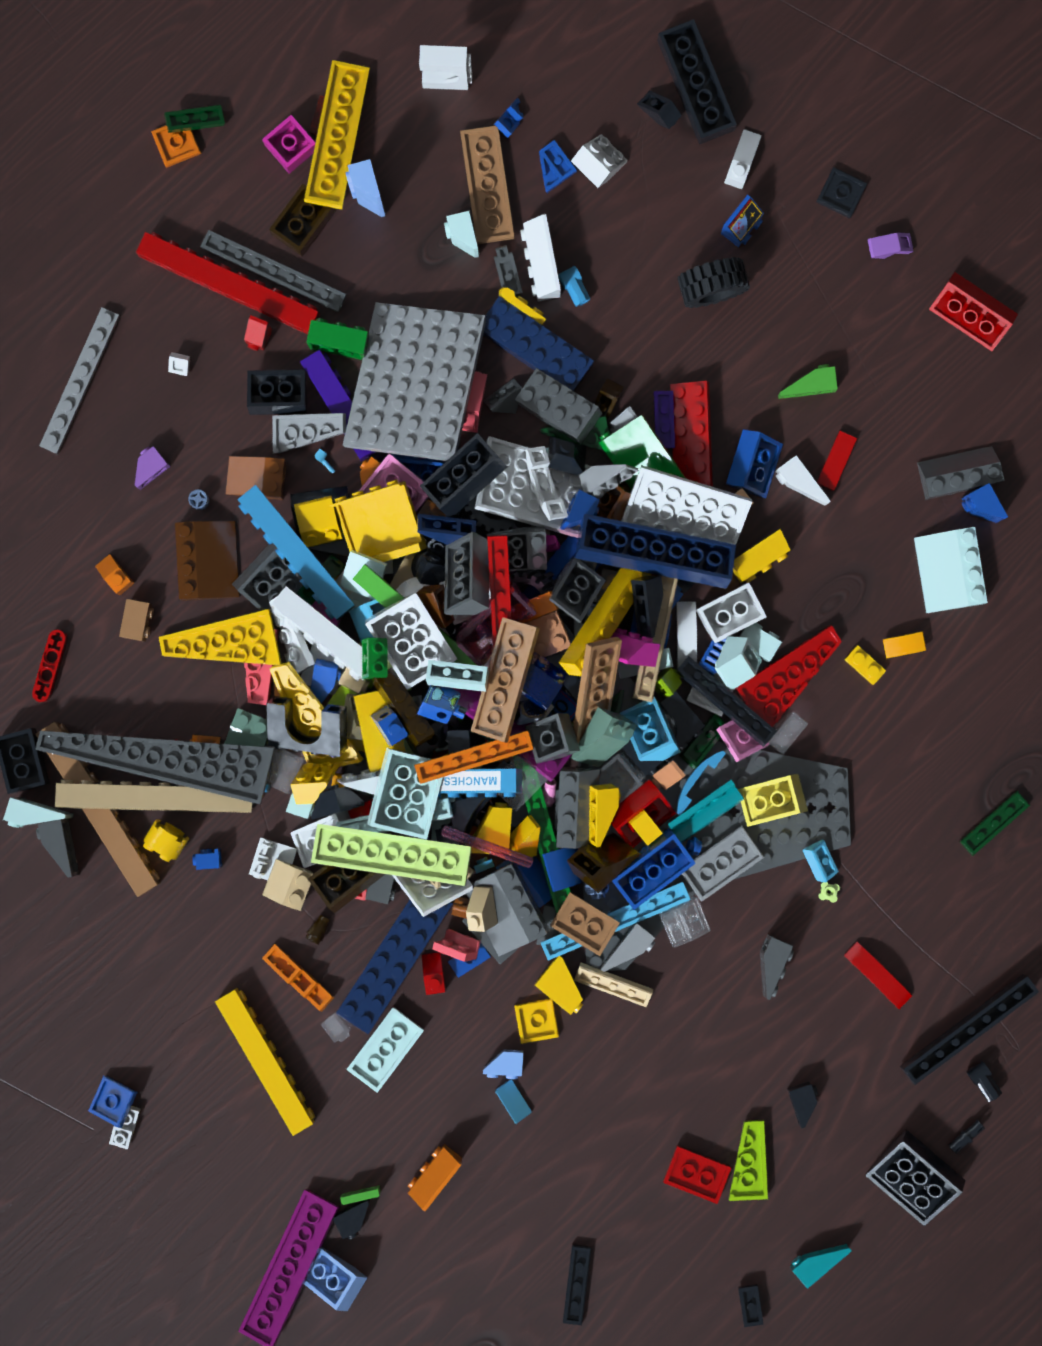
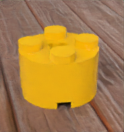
(165, 840)

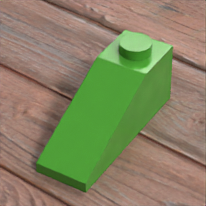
(816, 382)

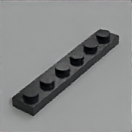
(726, 701)

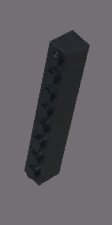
(969, 1029)

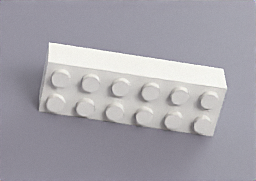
(319, 630)

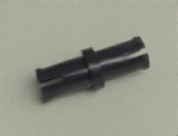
(966, 1136)

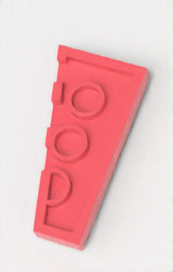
(259, 681)

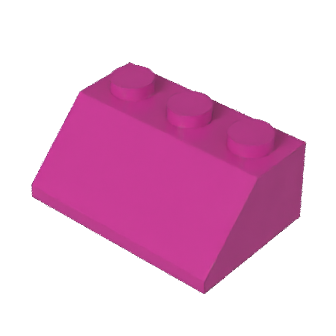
(636, 649)

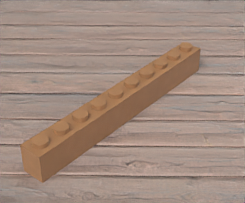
(108, 825)

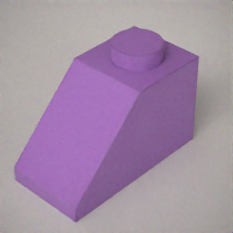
(149, 467)

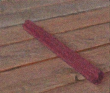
(487, 846)

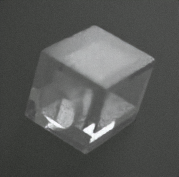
(336, 1027)

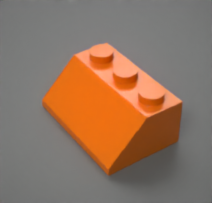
(434, 1176)

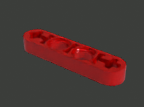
(47, 665)

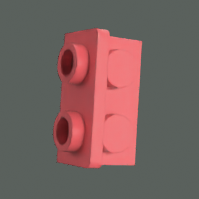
(458, 946)

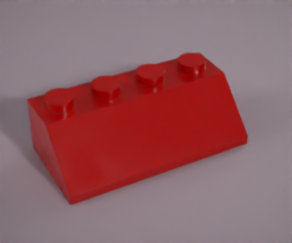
(973, 311)

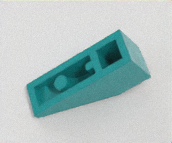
(815, 1264)

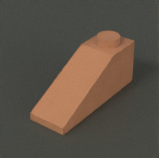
(667, 775)

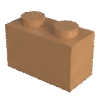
(136, 620)

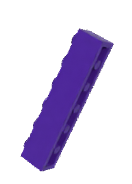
(330, 389)

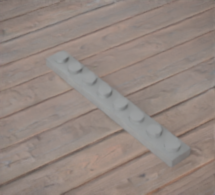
(79, 380)

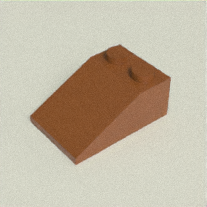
(263, 472)

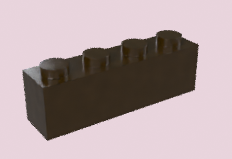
(405, 708)

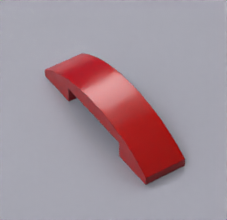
(878, 975)

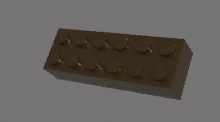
(341, 885)

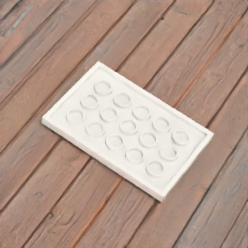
(513, 493)
(685, 506)

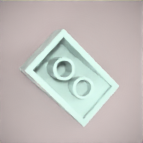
(27, 812)

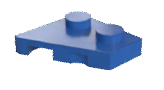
(555, 166)

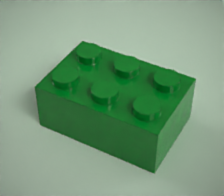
(337, 339)

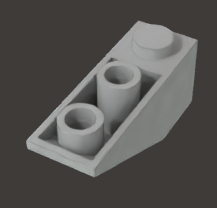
(601, 479)

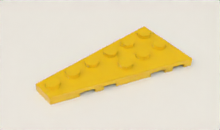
(308, 713)

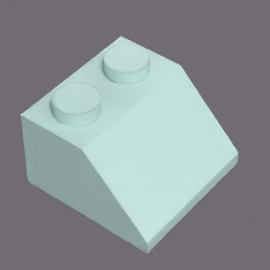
(461, 232)

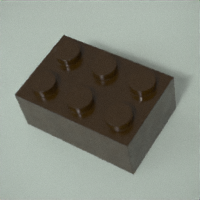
(300, 222)

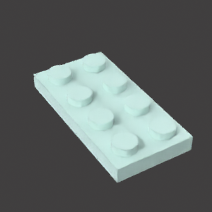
(385, 1049)

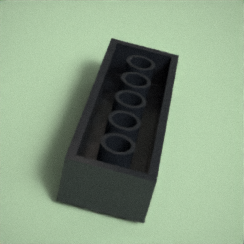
(696, 81)

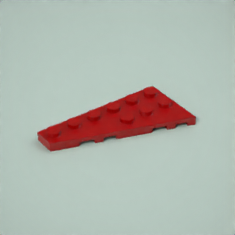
(785, 679)

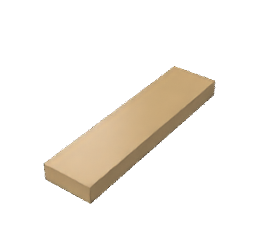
(613, 984)

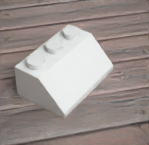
(731, 613)

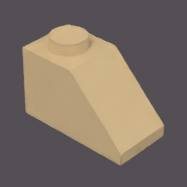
(481, 909)

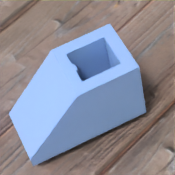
(505, 1063)

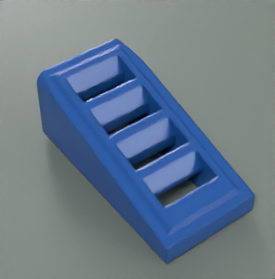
(710, 669)

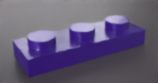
(664, 418)

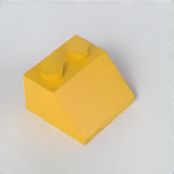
(318, 521)

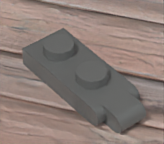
(507, 270)

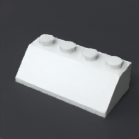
(541, 258)

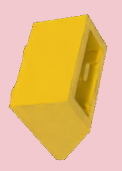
(312, 781)

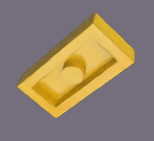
(865, 665)

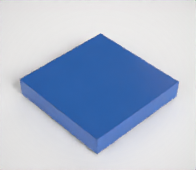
(112, 1101)

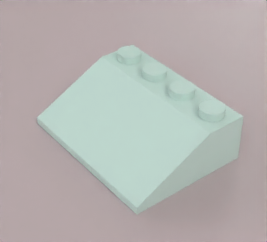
(950, 570)
(400, 799)

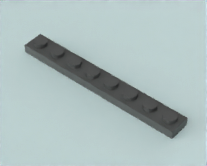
(273, 271)

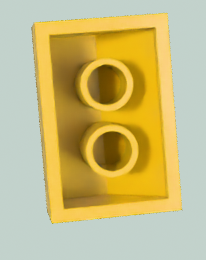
(760, 557)

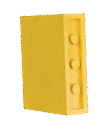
(380, 522)

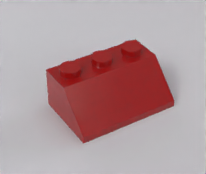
(645, 798)

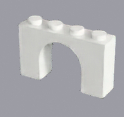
(445, 67)

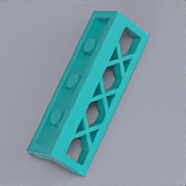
(706, 811)

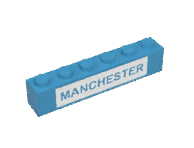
(482, 781)

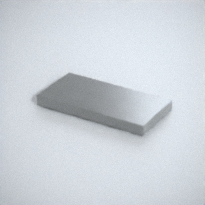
(722, 863)

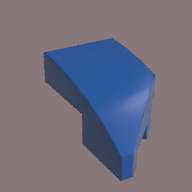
(509, 119)

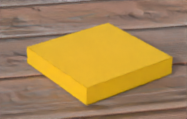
(536, 1020)

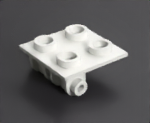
(265, 857)

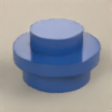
(694, 846)

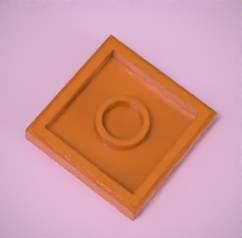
(175, 146)

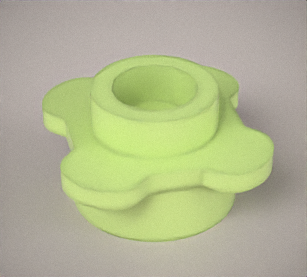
(833, 895)

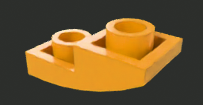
(904, 644)

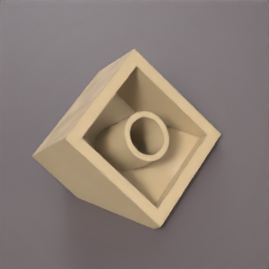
(287, 884)

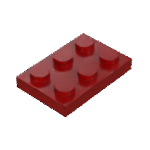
(697, 1174)

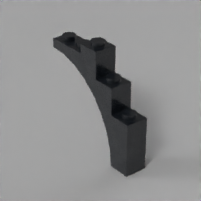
(465, 814)

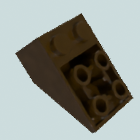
(602, 864)

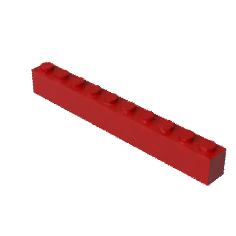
(227, 283)

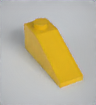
(602, 808)

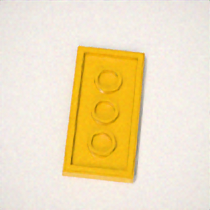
(373, 741)

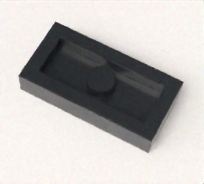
(750, 1305)

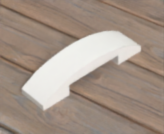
(543, 484)
(686, 631)

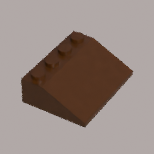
(206, 560)

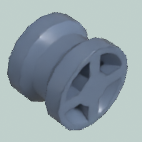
(195, 498)

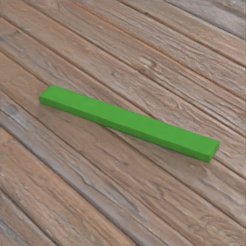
(387, 595)

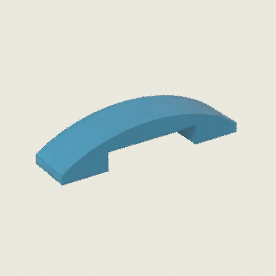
(683, 800)

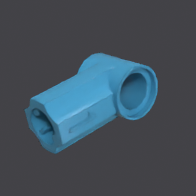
(573, 283)

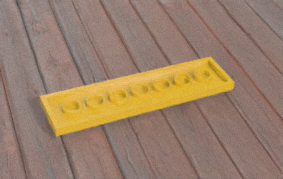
(336, 134)

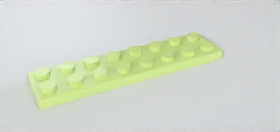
(391, 854)

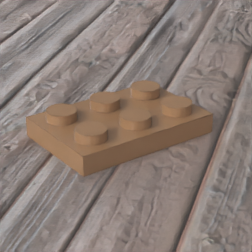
(584, 924)

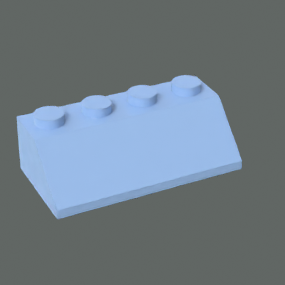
(364, 186)

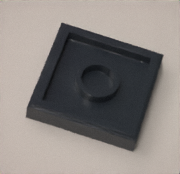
(841, 192)

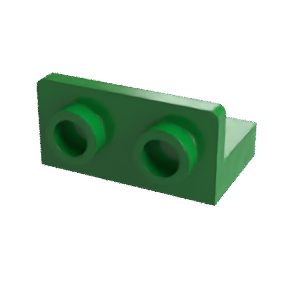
(374, 658)

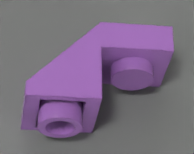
(890, 244)

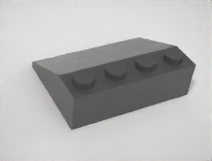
(266, 579)
(516, 910)

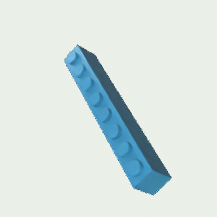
(296, 552)

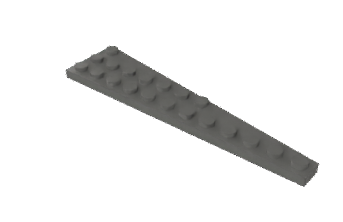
(210, 767)

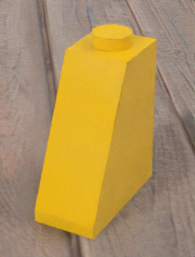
(495, 826)
(560, 986)

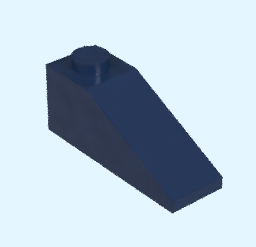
(444, 528)

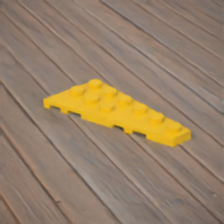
(238, 639)

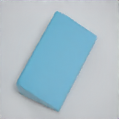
(820, 861)
(513, 1101)

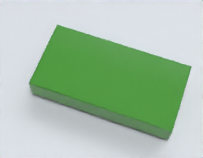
(360, 1195)

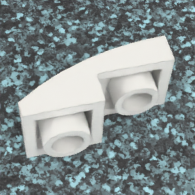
(122, 1136)

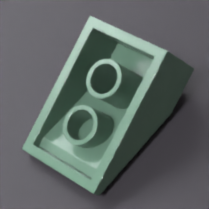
(247, 730)
(604, 737)

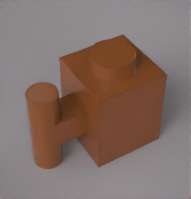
(460, 907)

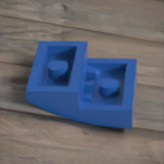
(558, 869)

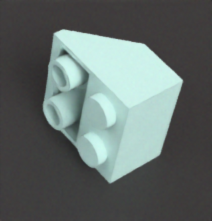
(737, 662)

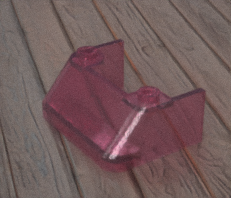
(476, 635)

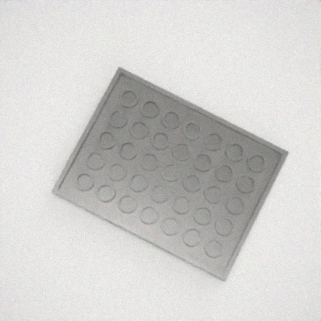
(415, 381)

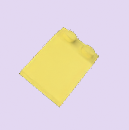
(773, 800)

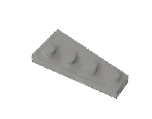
(301, 430)

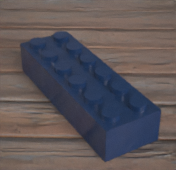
(535, 344)

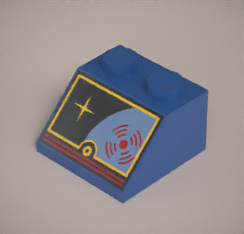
(742, 222)

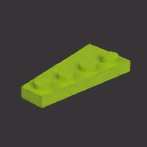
(750, 1170)

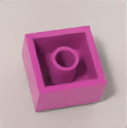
(289, 144)

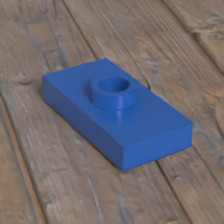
(461, 967)

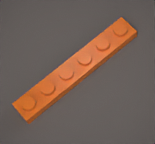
(473, 757)

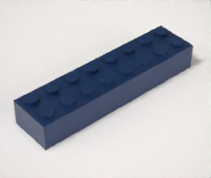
(655, 551)
(390, 966)

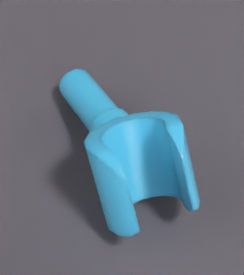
(320, 456)

